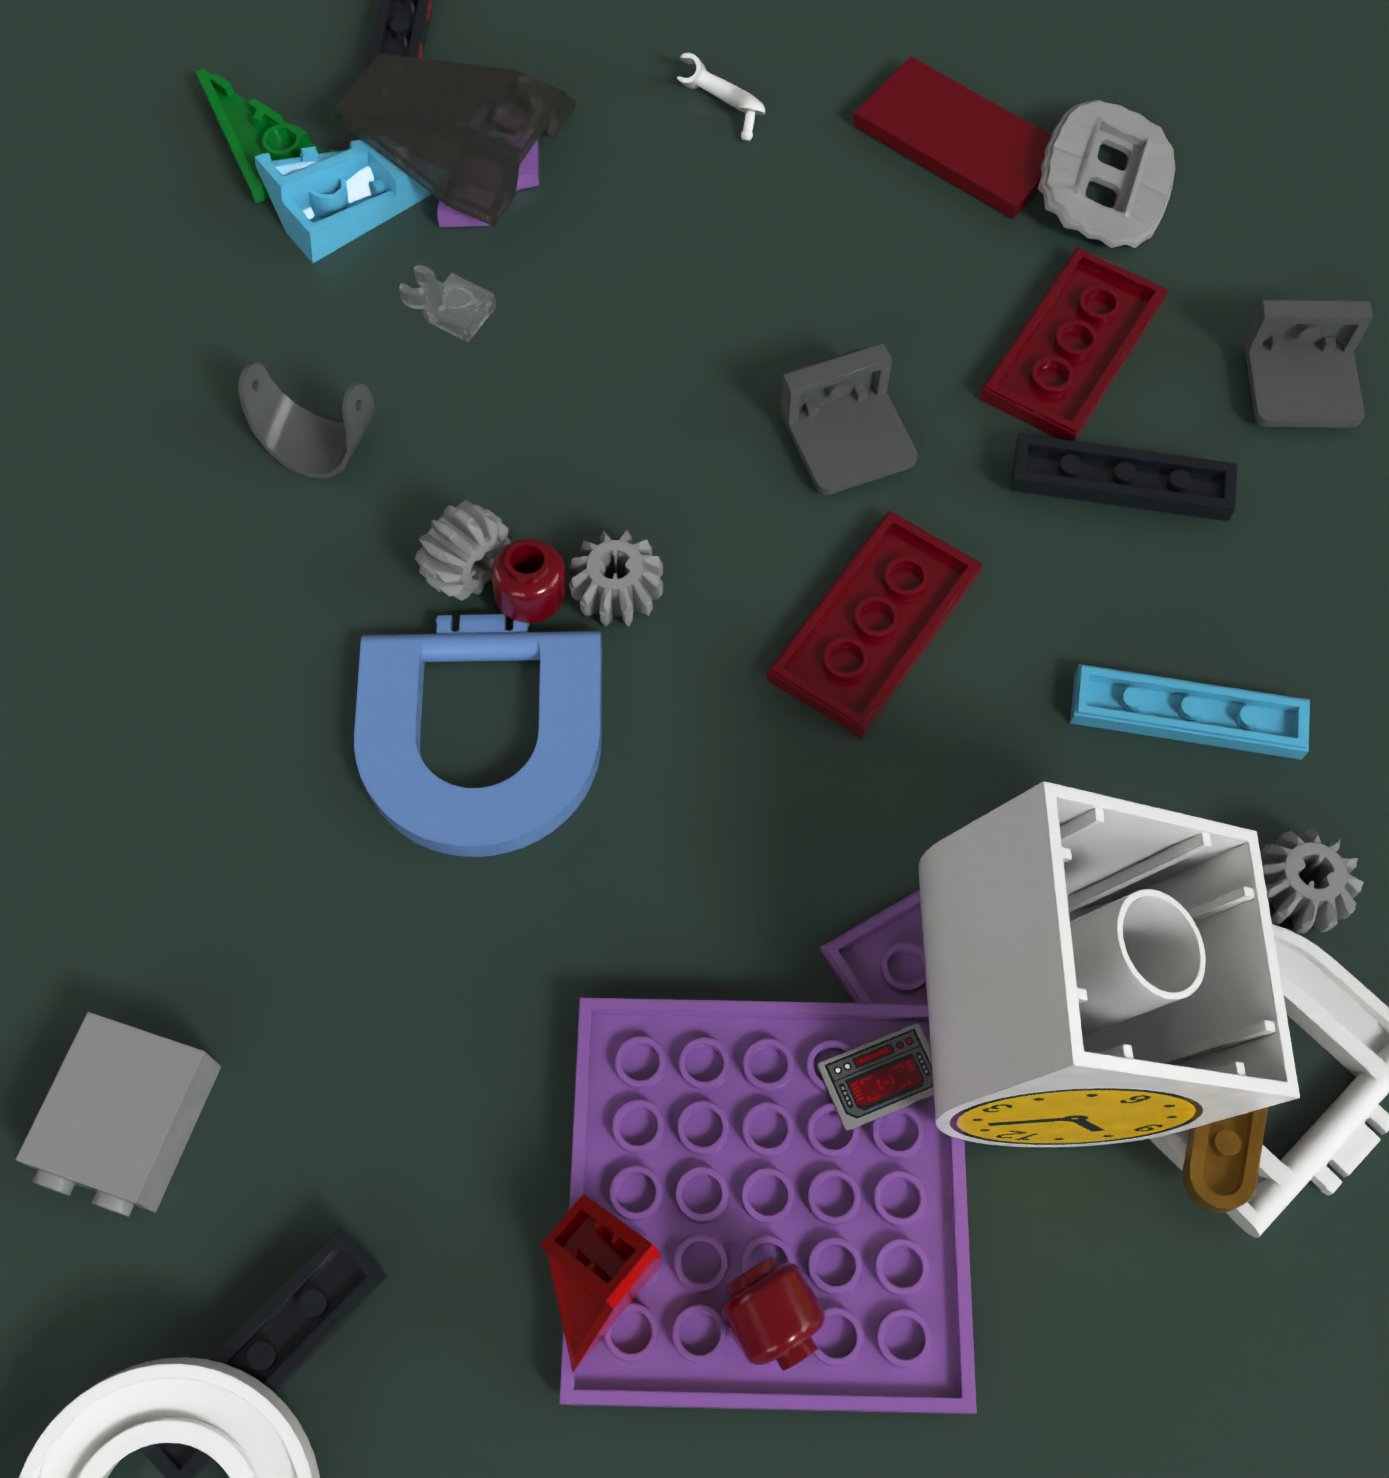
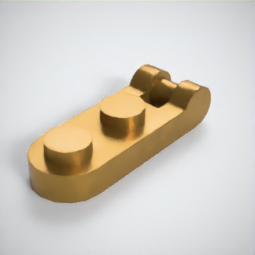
(1224, 1161)

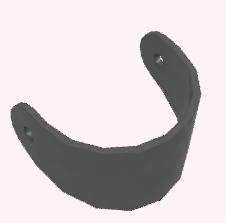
(297, 436)

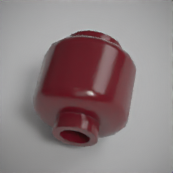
(528, 580)
(773, 1314)

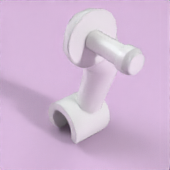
(725, 91)

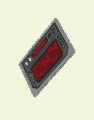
(880, 1076)

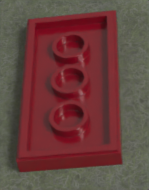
(957, 135)
(1073, 345)
(874, 623)

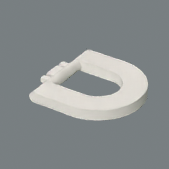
(1356, 1033)
(175, 1402)

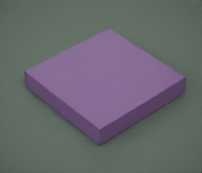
(883, 956)

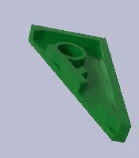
(251, 130)

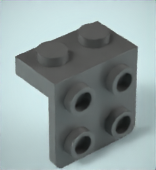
(1306, 362)
(846, 420)

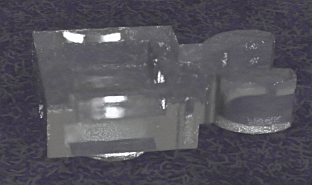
(452, 305)

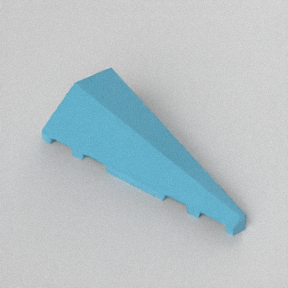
(335, 195)

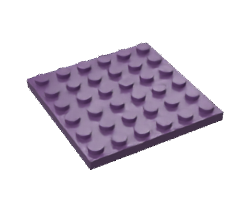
(729, 1151)

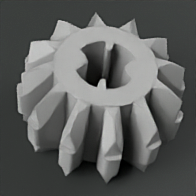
(461, 549)
(616, 578)
(1329, 888)

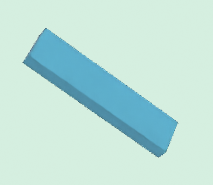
(1190, 711)

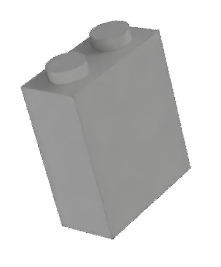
(118, 1115)

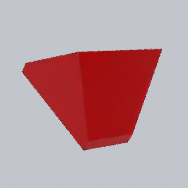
(595, 1272)

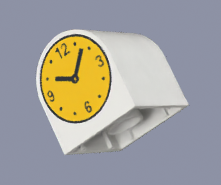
(1099, 973)

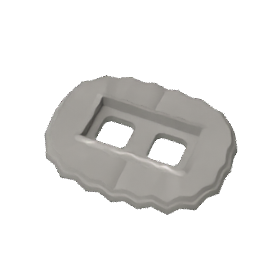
(1140, 189)

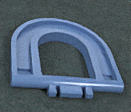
(496, 816)

